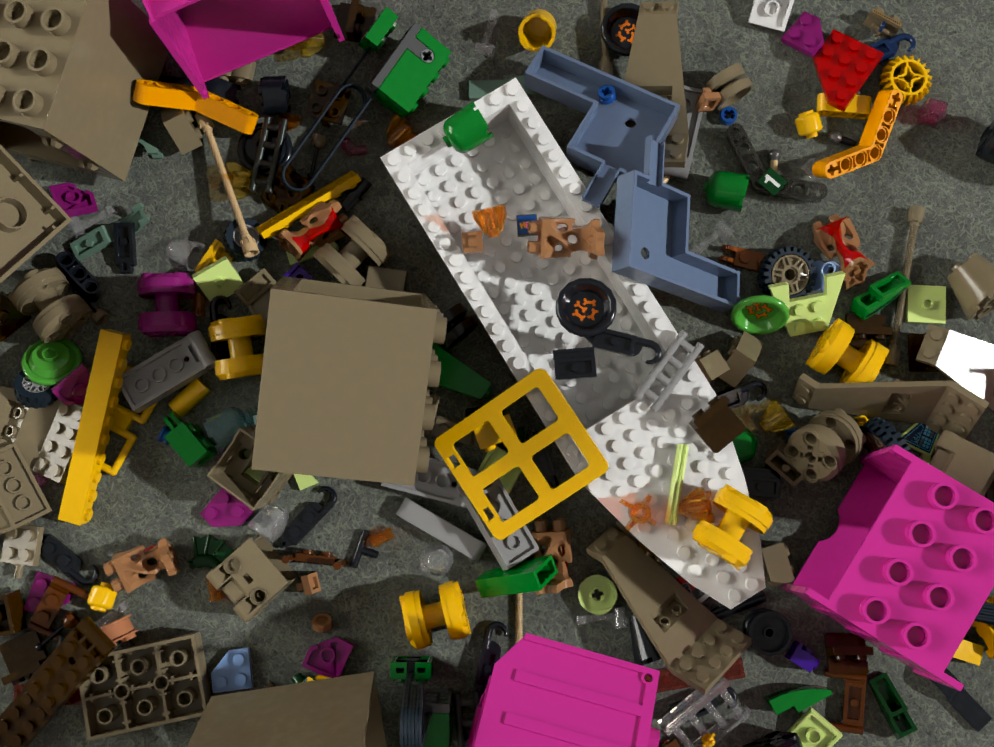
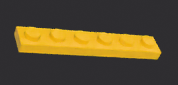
(301, 208)

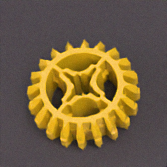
(912, 72)

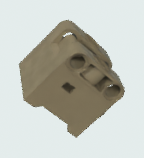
(964, 461)
(231, 475)
(254, 575)

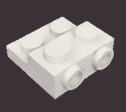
(771, 13)

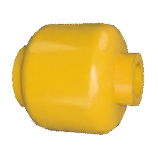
(808, 124)
(101, 597)

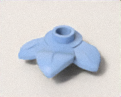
(821, 269)

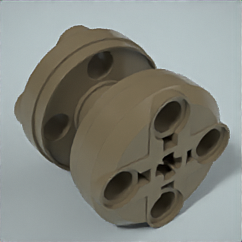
(362, 245)
(44, 293)
(825, 445)

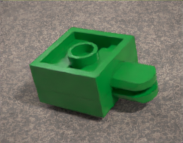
(189, 441)

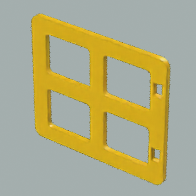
(521, 453)

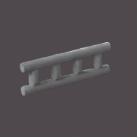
(681, 368)

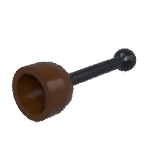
(69, 621)

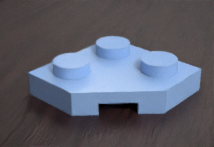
(233, 671)

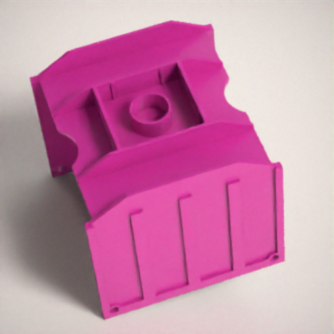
(227, 34)
(905, 562)
(565, 698)

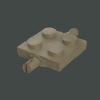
(22, 547)

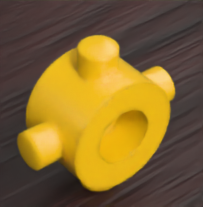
(708, 740)

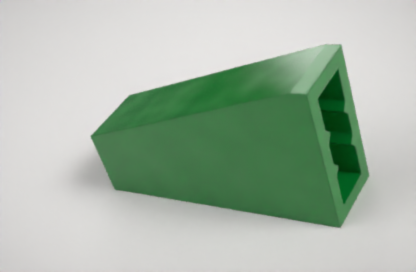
(461, 378)
(521, 578)

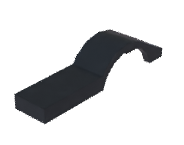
(216, 86)
(965, 704)

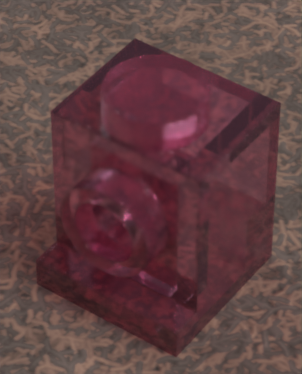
(932, 112)

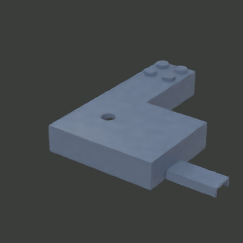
(602, 139)
(657, 220)

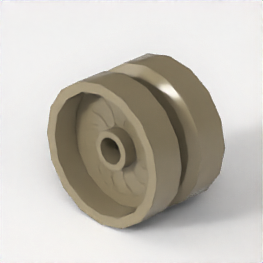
(730, 85)

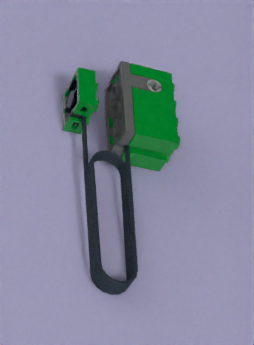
(396, 84)
(425, 712)

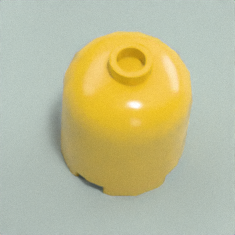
(537, 29)

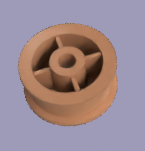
(120, 629)

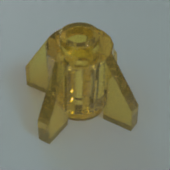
(310, 46)
(239, 179)
(775, 418)

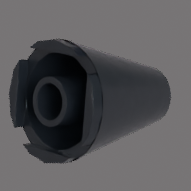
(643, 649)

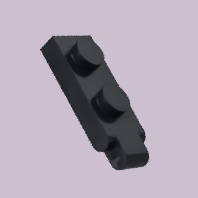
(125, 246)

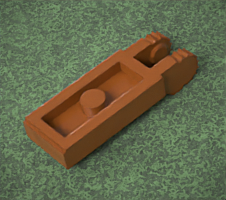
(743, 258)

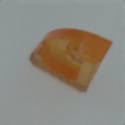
(293, 121)

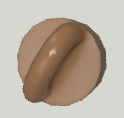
(322, 623)

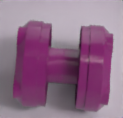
(166, 291)

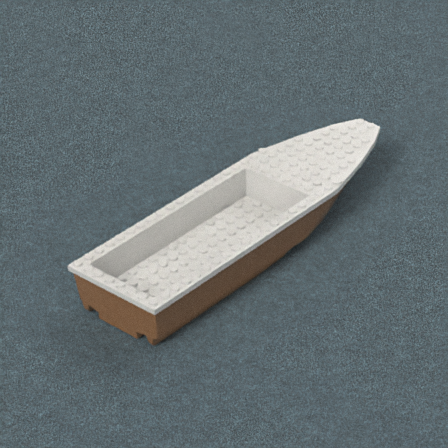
(516, 304)

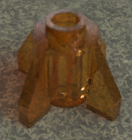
(399, 131)
(491, 219)
(697, 506)
(633, 509)

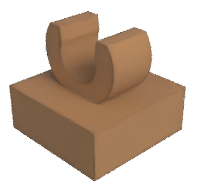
(707, 100)
(472, 242)
(310, 584)

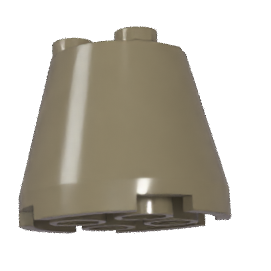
(974, 286)

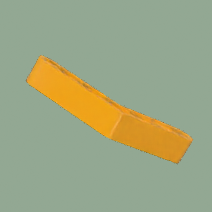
(188, 98)
(871, 142)

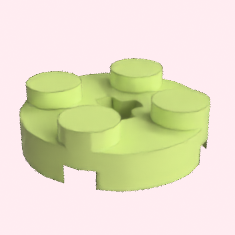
(606, 600)

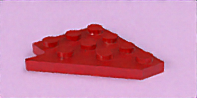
(844, 67)

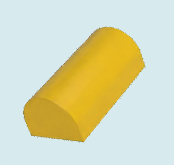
(189, 397)

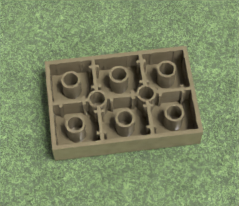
(146, 686)

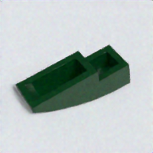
(892, 706)

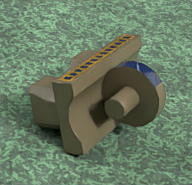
(882, 23)

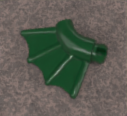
(208, 552)

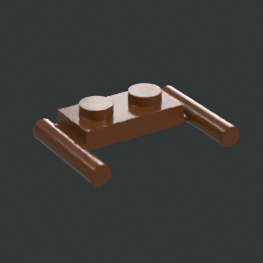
(308, 555)
(51, 605)
(852, 702)

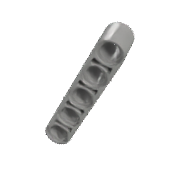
(441, 529)

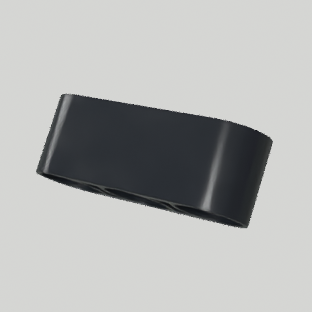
(81, 284)

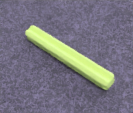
(676, 484)

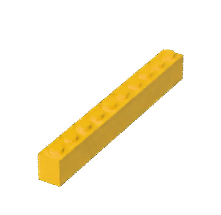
(95, 426)

